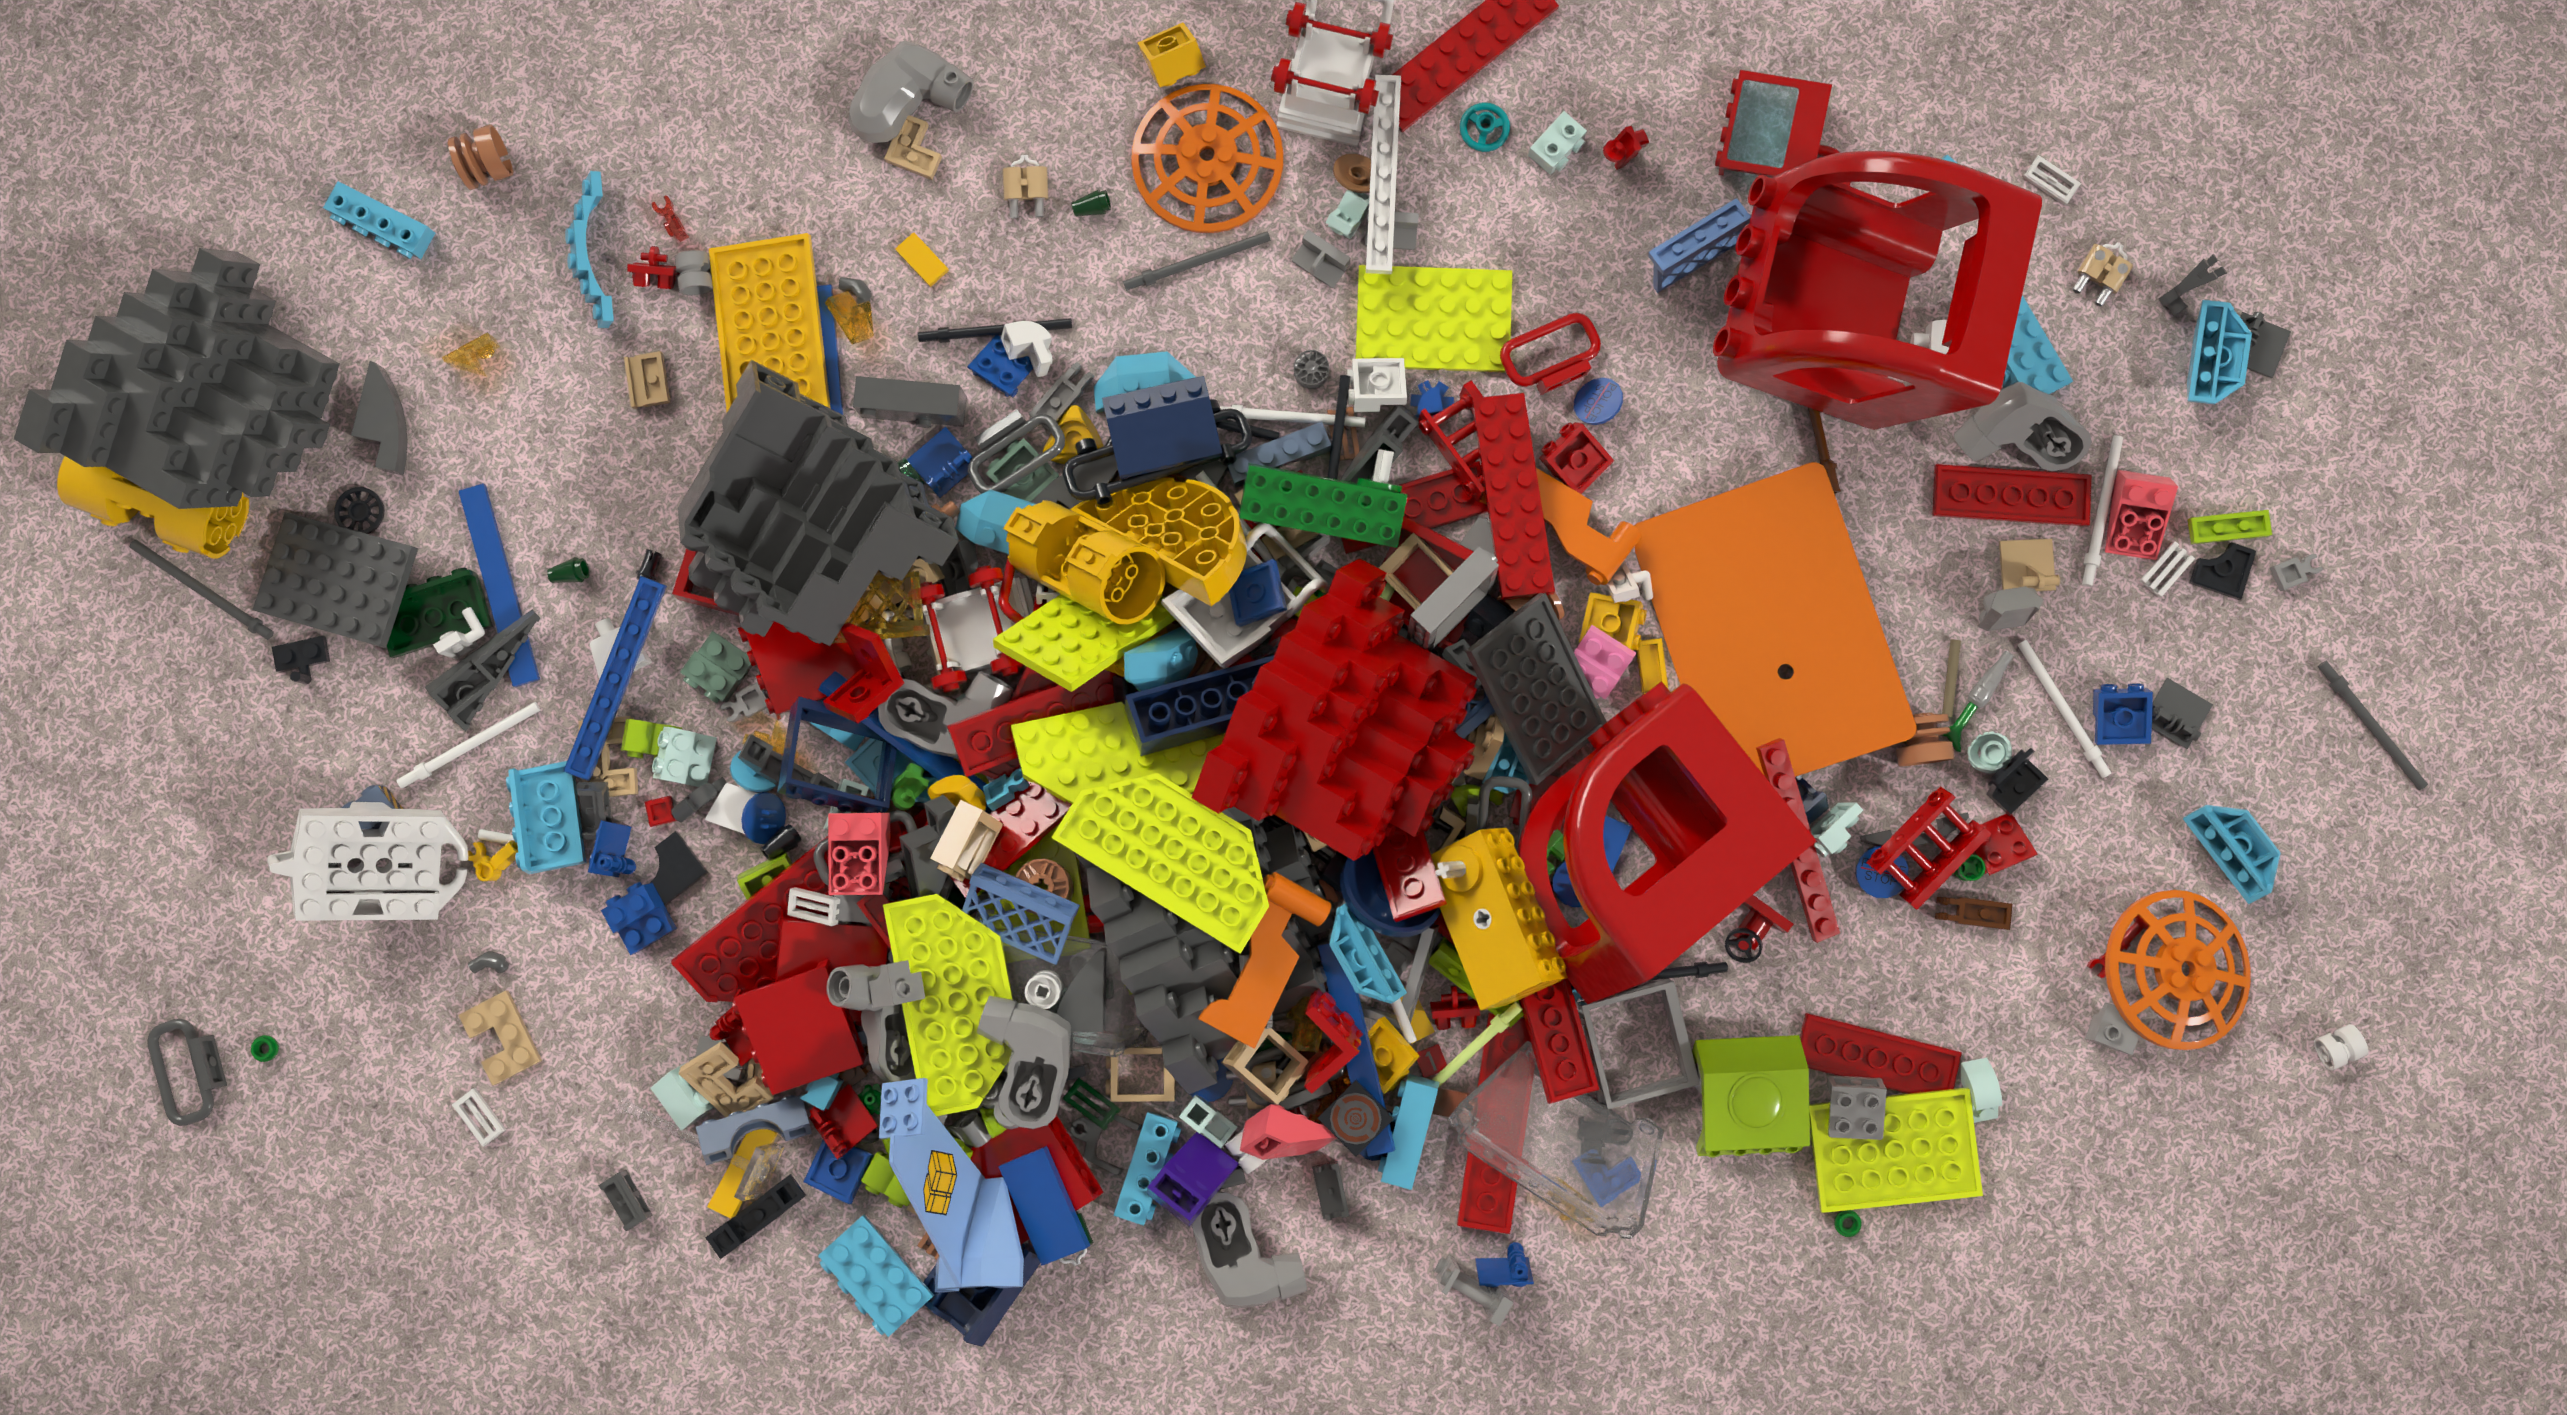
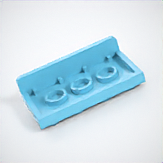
(2033, 356)
(545, 818)
(875, 1276)

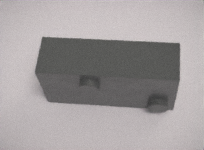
(910, 401)

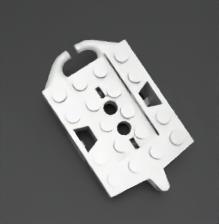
(334, 836)

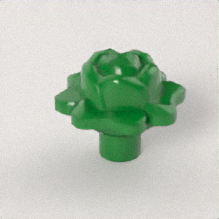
(871, 1098)

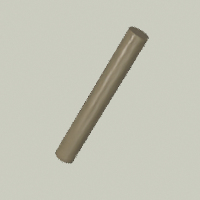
(1951, 677)

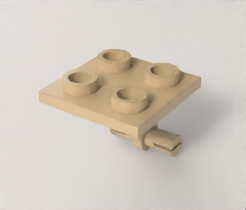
(2028, 564)

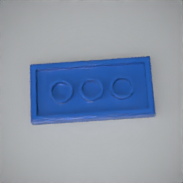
(1044, 1205)

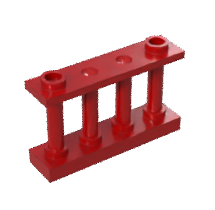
(1429, 426)
(1944, 864)

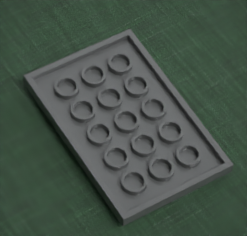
(335, 579)
(1536, 688)

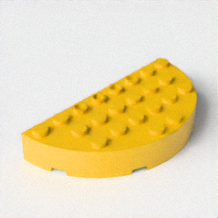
(1186, 525)

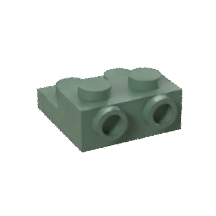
(1018, 455)
(717, 668)

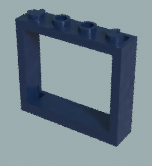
(816, 713)

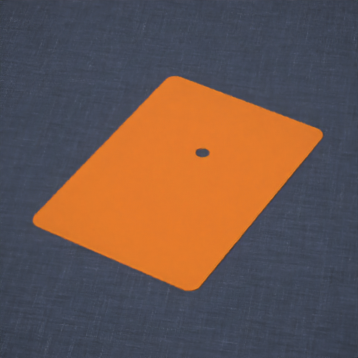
(1769, 584)

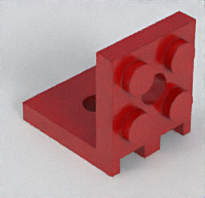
(872, 683)
(1340, 1029)

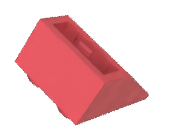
(2139, 514)
(858, 852)
(1282, 1134)

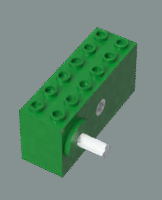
(1356, 511)

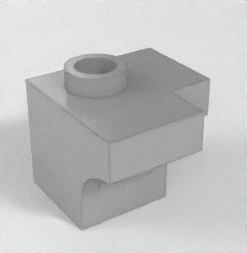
(896, 985)
(2112, 1031)

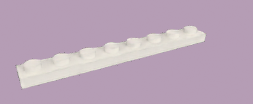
(1383, 175)

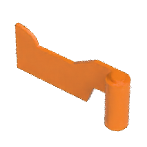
(1568, 515)
(1268, 963)

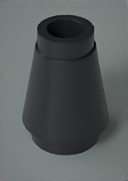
(781, 842)

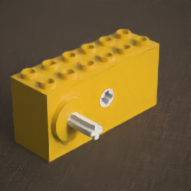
(1496, 919)

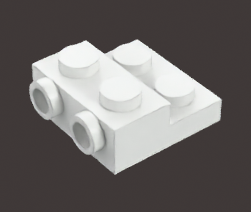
(1377, 383)

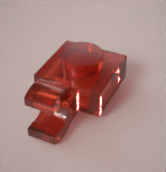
(673, 225)

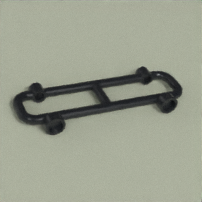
(1088, 452)

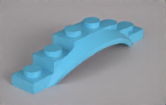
(578, 258)

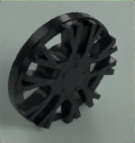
(359, 510)

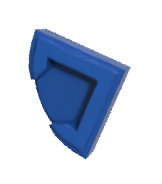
(1430, 401)

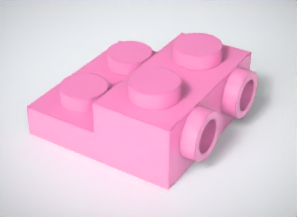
(1602, 660)

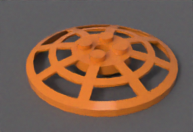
(1207, 172)
(2169, 972)

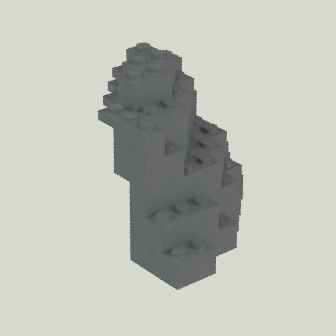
(187, 389)
(801, 513)
(1182, 970)

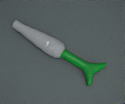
(1979, 697)

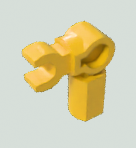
(489, 867)

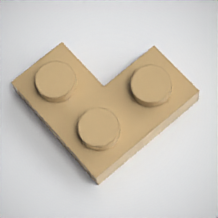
(908, 154)

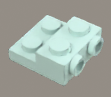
(683, 757)
(1831, 830)

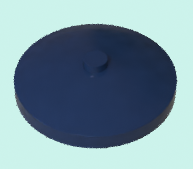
(1368, 901)

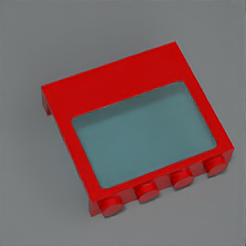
(1772, 124)

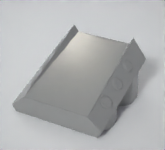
(2009, 608)

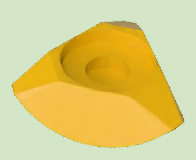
(1075, 427)
(956, 789)

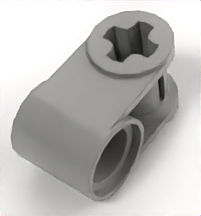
(970, 1129)

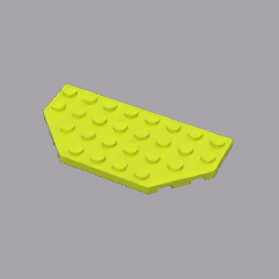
(1099, 749)
(1171, 853)
(959, 969)

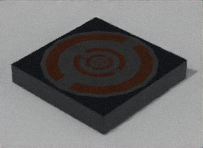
(1356, 1118)

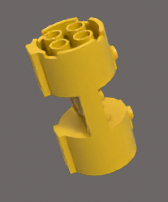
(118, 500)
(1085, 561)

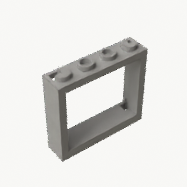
(1453, 600)
(1414, 981)
(1680, 1038)

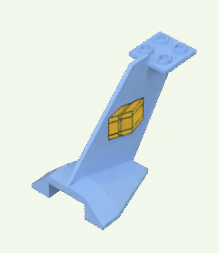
(959, 1208)

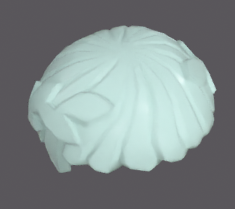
(1995, 752)

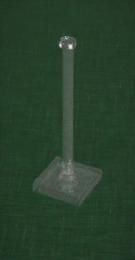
(757, 1170)

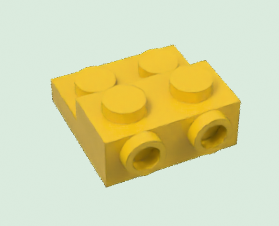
(1615, 619)
(1391, 1054)

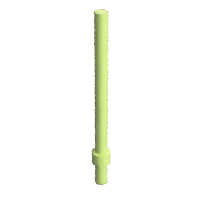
(1498, 1024)

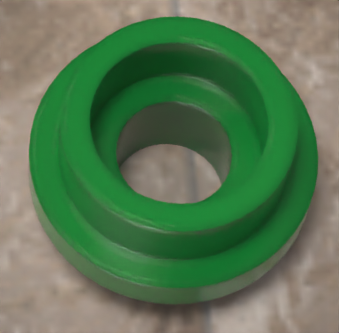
(256, 1048)
(1855, 1227)

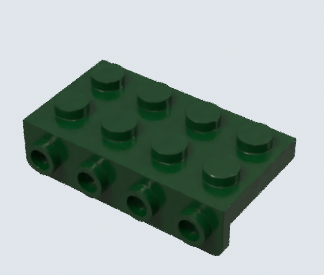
(435, 609)

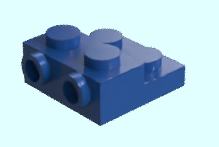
(2122, 714)
(638, 917)

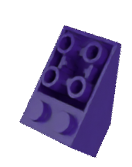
(1191, 1178)

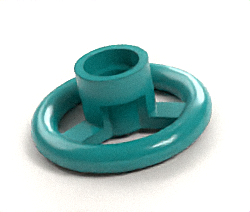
(1490, 119)

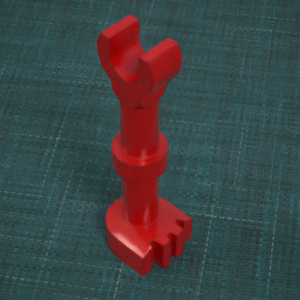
(2129, 935)

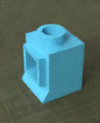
(823, 1091)

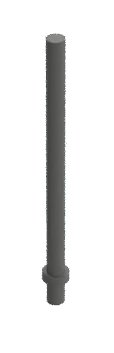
(254, 625)

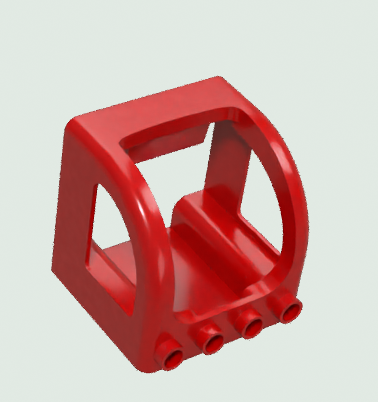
(1828, 290)
(1698, 810)

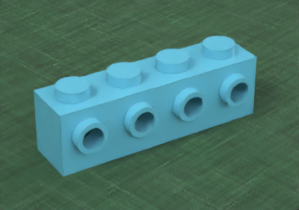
(378, 220)
(1410, 1130)
(1147, 1161)

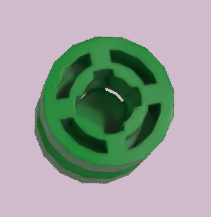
(1973, 869)

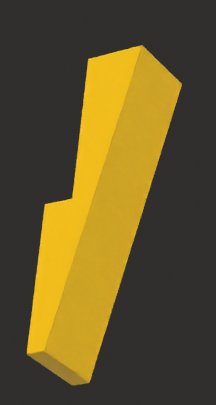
(723, 1198)

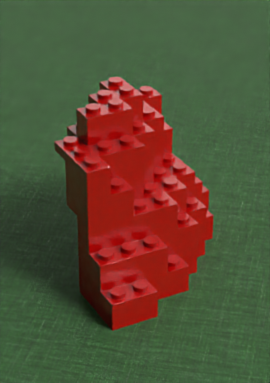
(1345, 725)

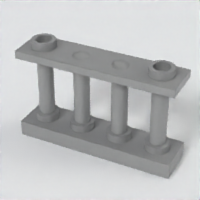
(1494, 1300)

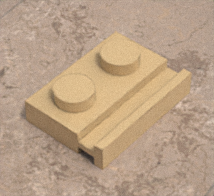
(647, 380)

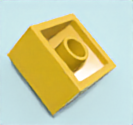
(1172, 55)

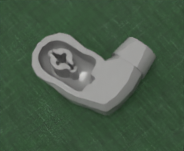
(898, 85)
(2029, 421)
(923, 715)
(883, 1026)
(1037, 1058)
(1234, 1260)

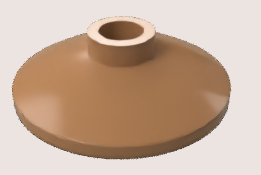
(1353, 172)

